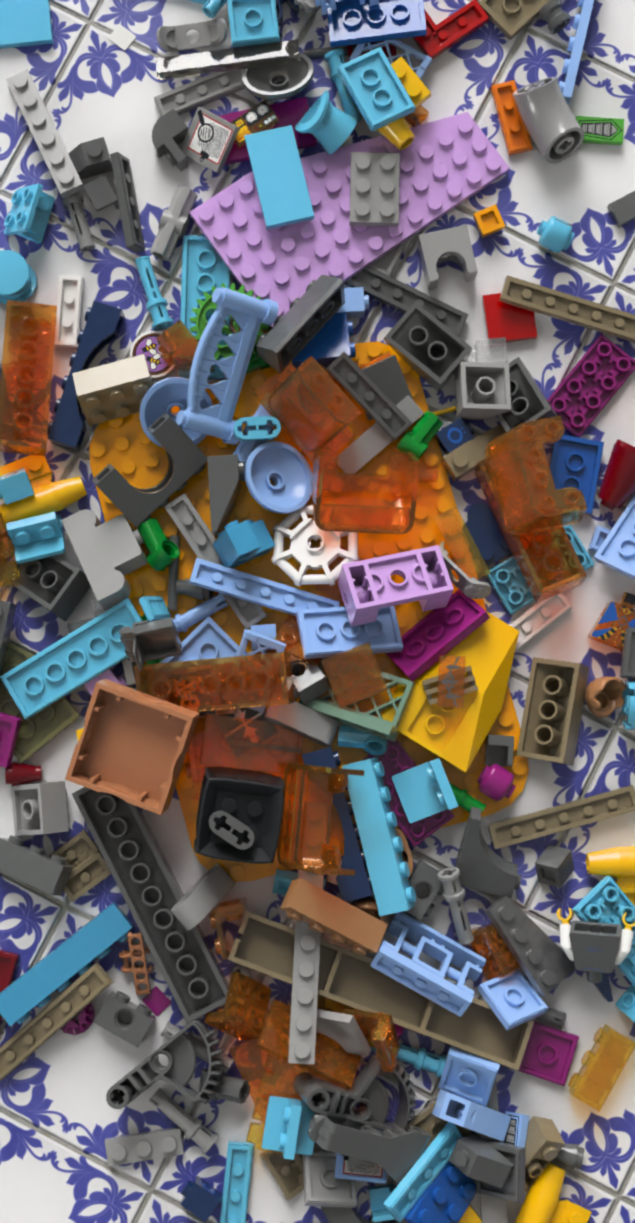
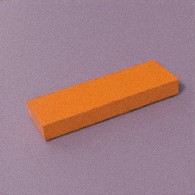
(512, 126)

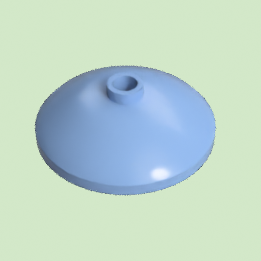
(162, 398)
(286, 470)

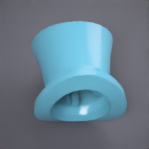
(327, 124)
(16, 277)

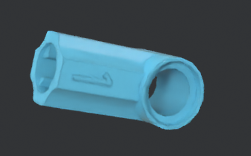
(358, 739)

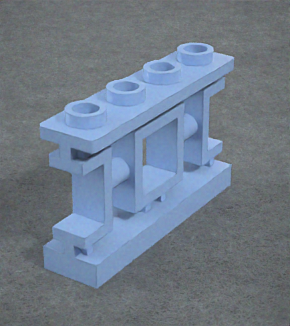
(419, 975)

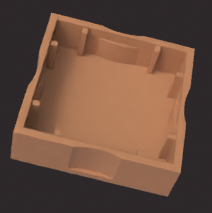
(132, 746)

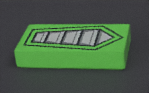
(602, 130)

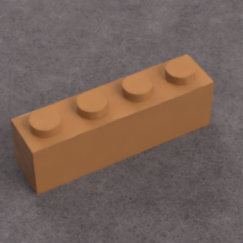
(333, 916)

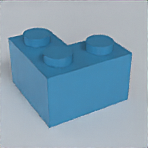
(243, 542)

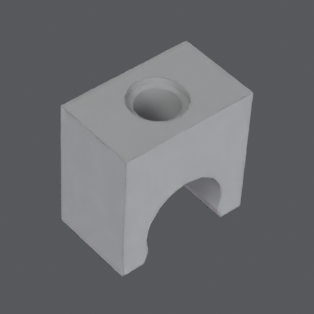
(446, 246)

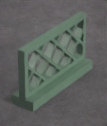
(366, 721)

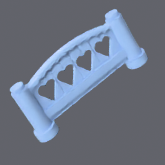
(248, 314)

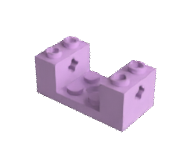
(368, 583)

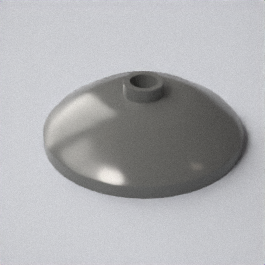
(279, 80)

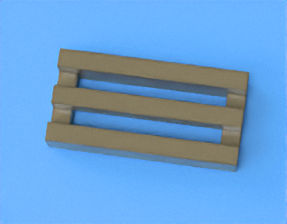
(428, 692)

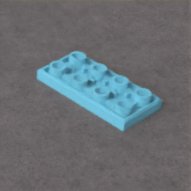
(279, 177)
(511, 585)
(607, 905)

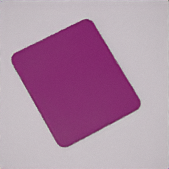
(156, 1001)

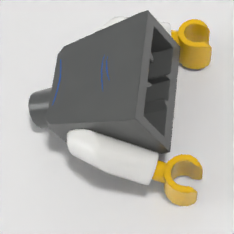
(595, 945)

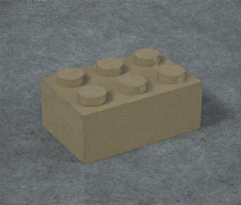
(113, 389)

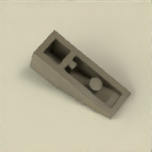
(465, 457)

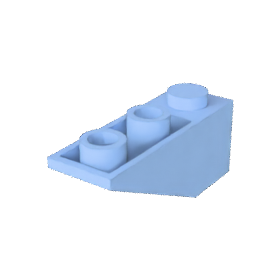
(471, 1115)

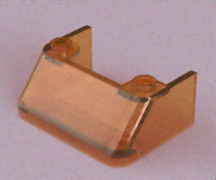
(307, 818)

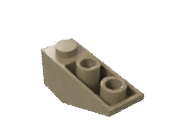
(541, 1146)

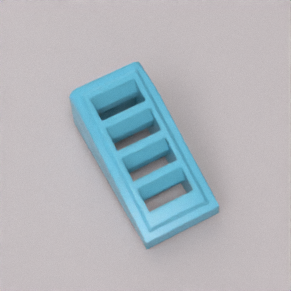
(154, 608)

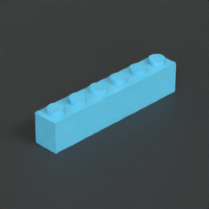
(379, 838)

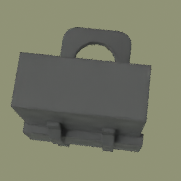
(150, 641)

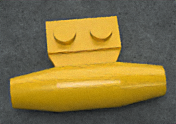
(399, 130)
(47, 495)
(617, 863)
(543, 1201)

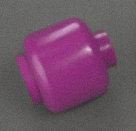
(496, 782)

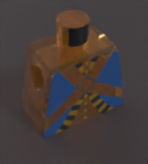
(613, 620)

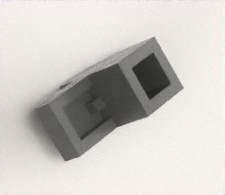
(167, 135)

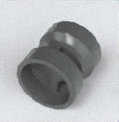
(554, 16)

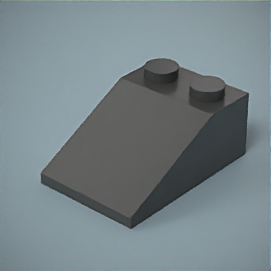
(427, 346)
(527, 399)
(225, 480)
(52, 584)

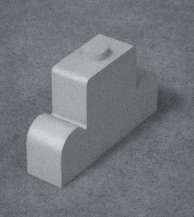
(106, 553)

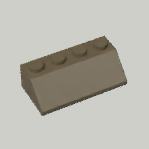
(553, 711)

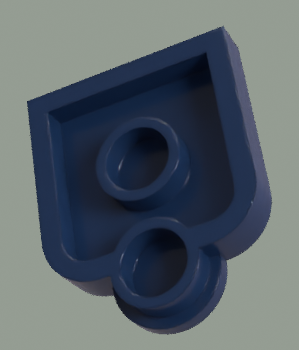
(487, 534)

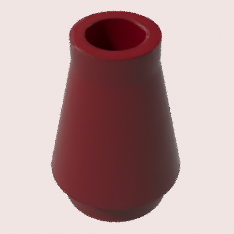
(22, 774)

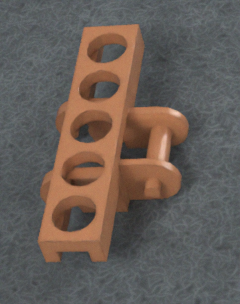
(137, 969)

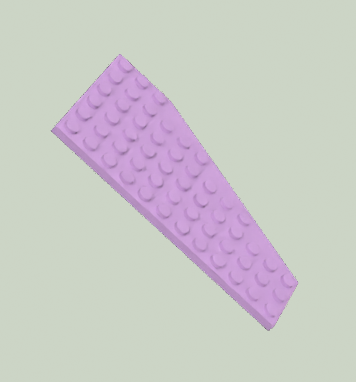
(436, 174)

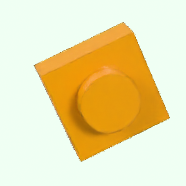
(489, 221)

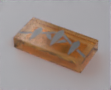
(451, 681)

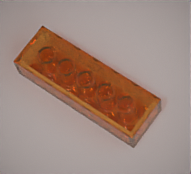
(26, 377)
(543, 556)
(220, 682)

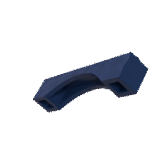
(101, 329)
(350, 886)

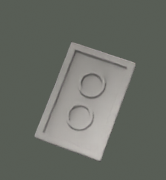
(374, 189)

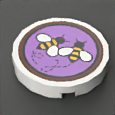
(147, 345)

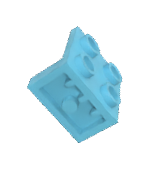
(424, 790)

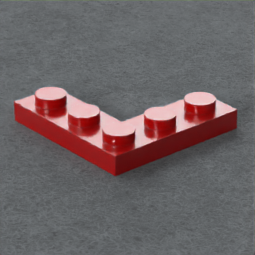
(451, 30)

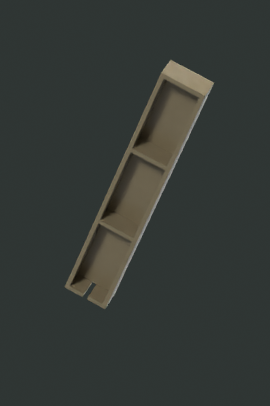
(351, 981)

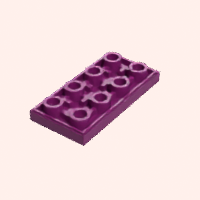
(288, 114)
(591, 385)
(396, 761)

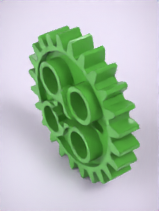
(208, 307)

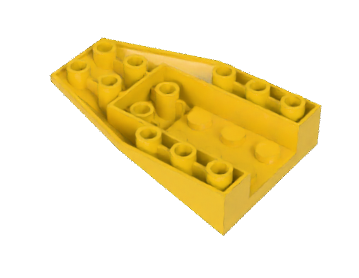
(459, 732)

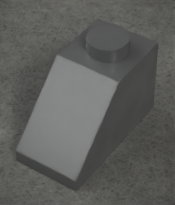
(91, 158)
(481, 1161)

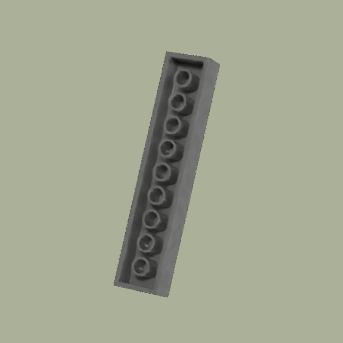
(150, 895)

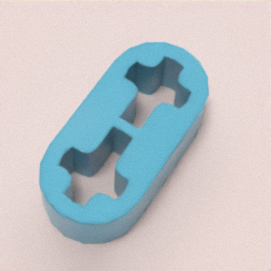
(256, 422)

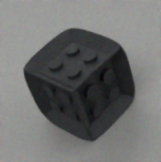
(249, 797)

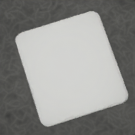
(122, 37)

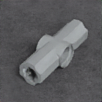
(173, 223)

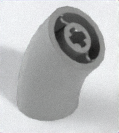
(549, 119)

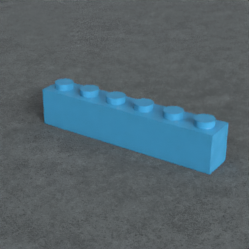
(63, 962)

